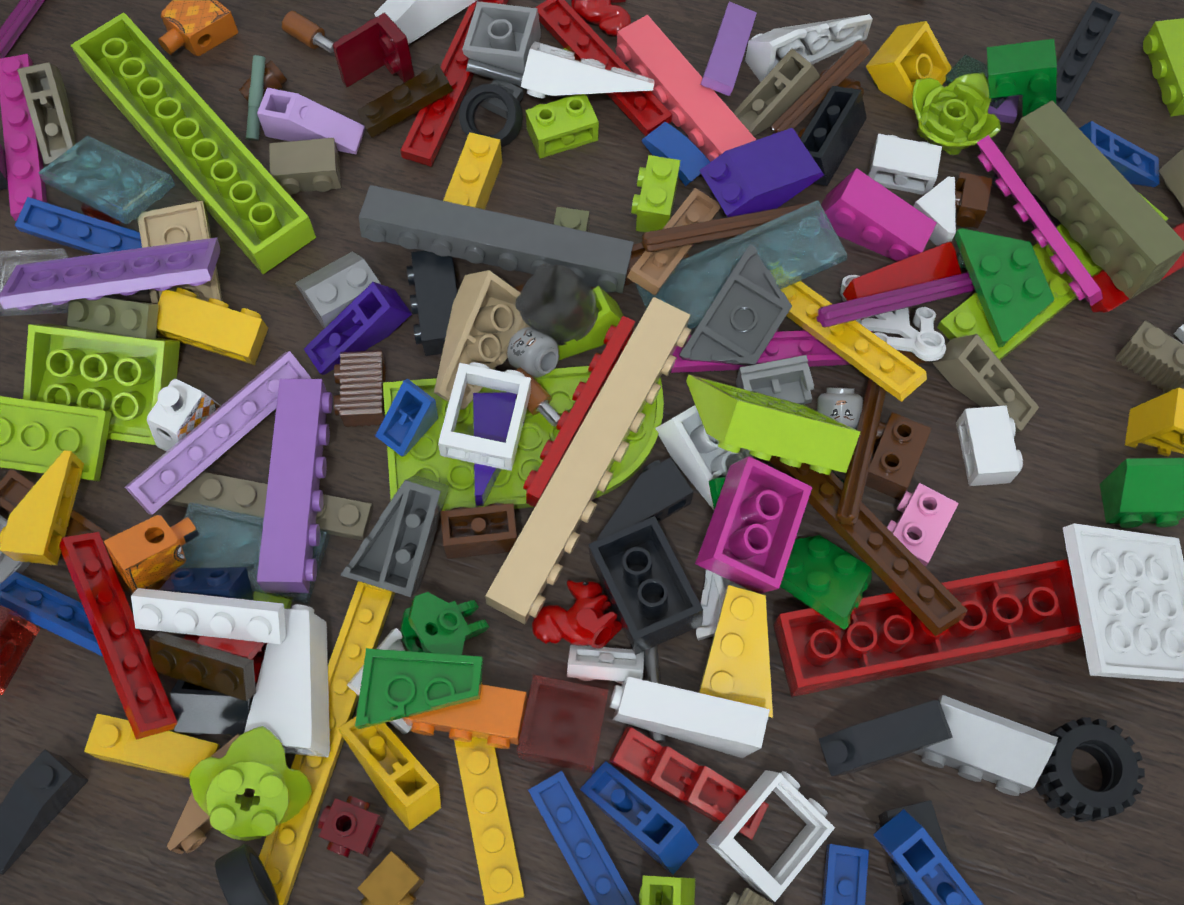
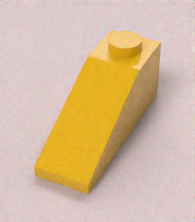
(43, 514)
(163, 752)
(394, 771)

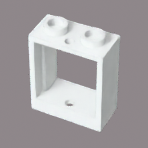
(478, 449)
(777, 879)

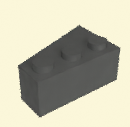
(402, 539)

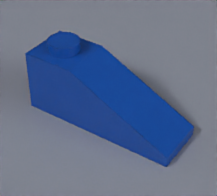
(1130, 160)
(640, 817)
(924, 862)

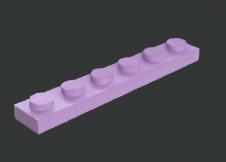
(213, 436)

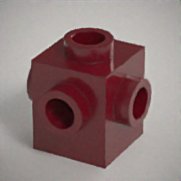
(363, 830)

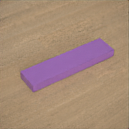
(728, 49)

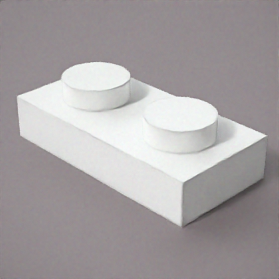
(604, 664)

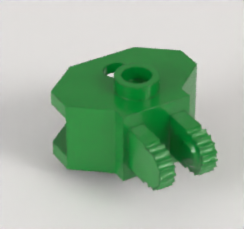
(439, 625)

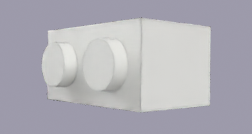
(904, 164)
(989, 445)

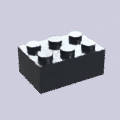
(645, 585)

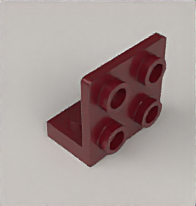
(371, 47)

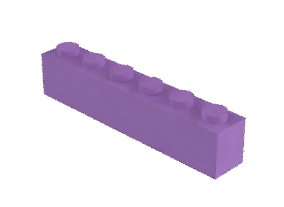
(294, 487)

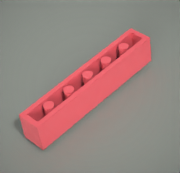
(678, 87)

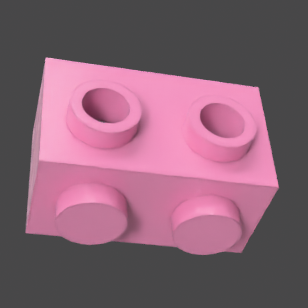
(922, 521)

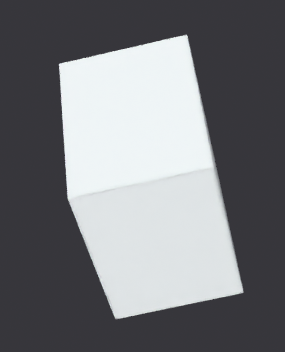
(940, 207)

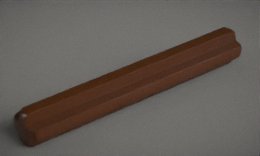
(818, 90)

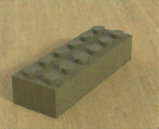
(1093, 200)

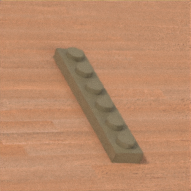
(338, 517)

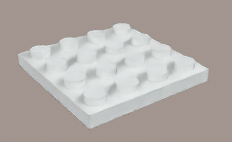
(1129, 601)

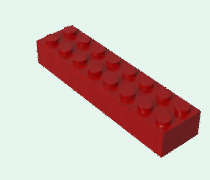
(885, 639)

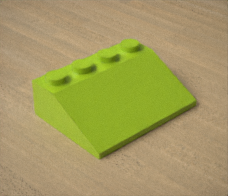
(101, 374)
(772, 427)

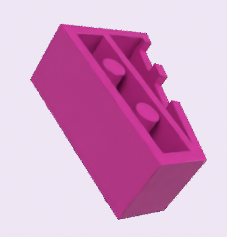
(876, 218)

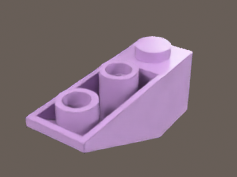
(297, 118)

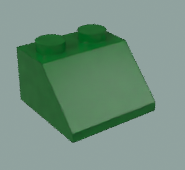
(1144, 492)

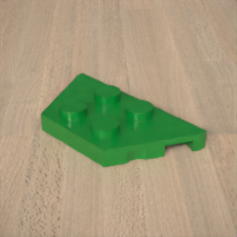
(1005, 280)
(826, 578)

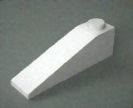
(810, 40)
(558, 73)
(697, 451)

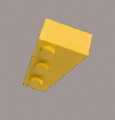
(1158, 423)

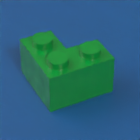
(1023, 70)

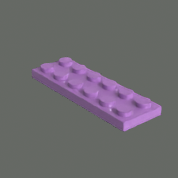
(110, 274)

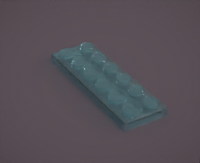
(788, 246)

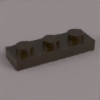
(404, 100)
(203, 666)

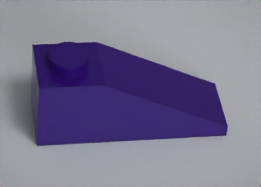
(359, 326)
(491, 421)

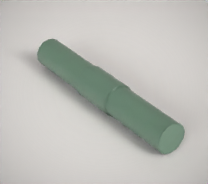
(255, 97)

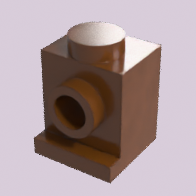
(971, 199)

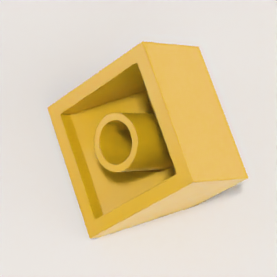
(905, 57)

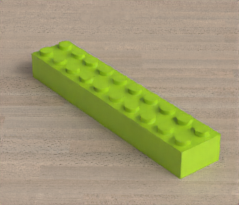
(195, 143)

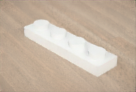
(209, 616)

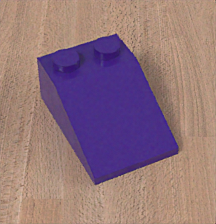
(761, 173)

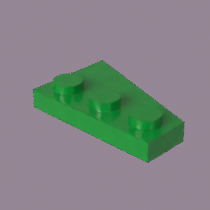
(414, 683)

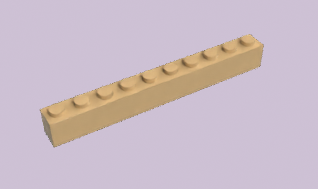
(587, 463)

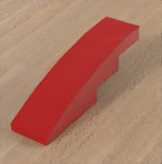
(682, 779)

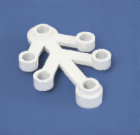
(926, 344)

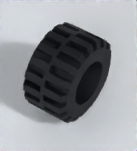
(1116, 762)

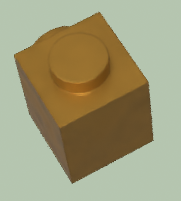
(390, 883)

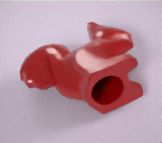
(603, 13)
(582, 623)

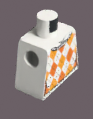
(178, 412)

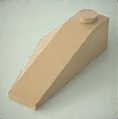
(478, 329)

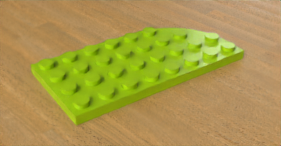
(560, 383)

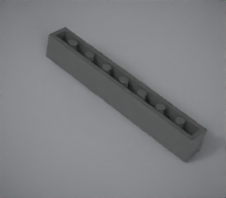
(492, 237)

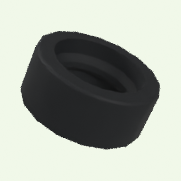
(476, 97)
(244, 878)

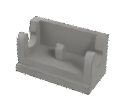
(782, 379)

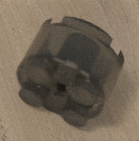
(558, 303)

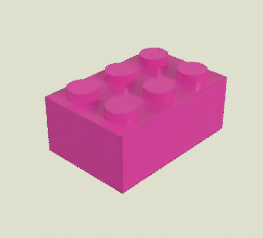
(754, 525)

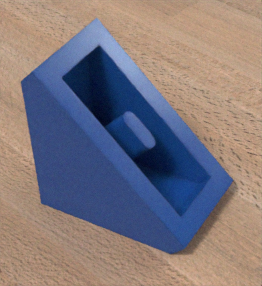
(407, 418)

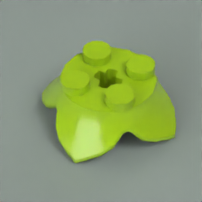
(955, 113)
(252, 762)

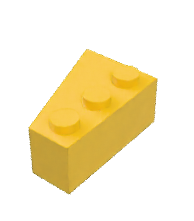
(740, 651)

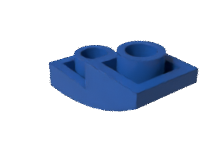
(672, 144)

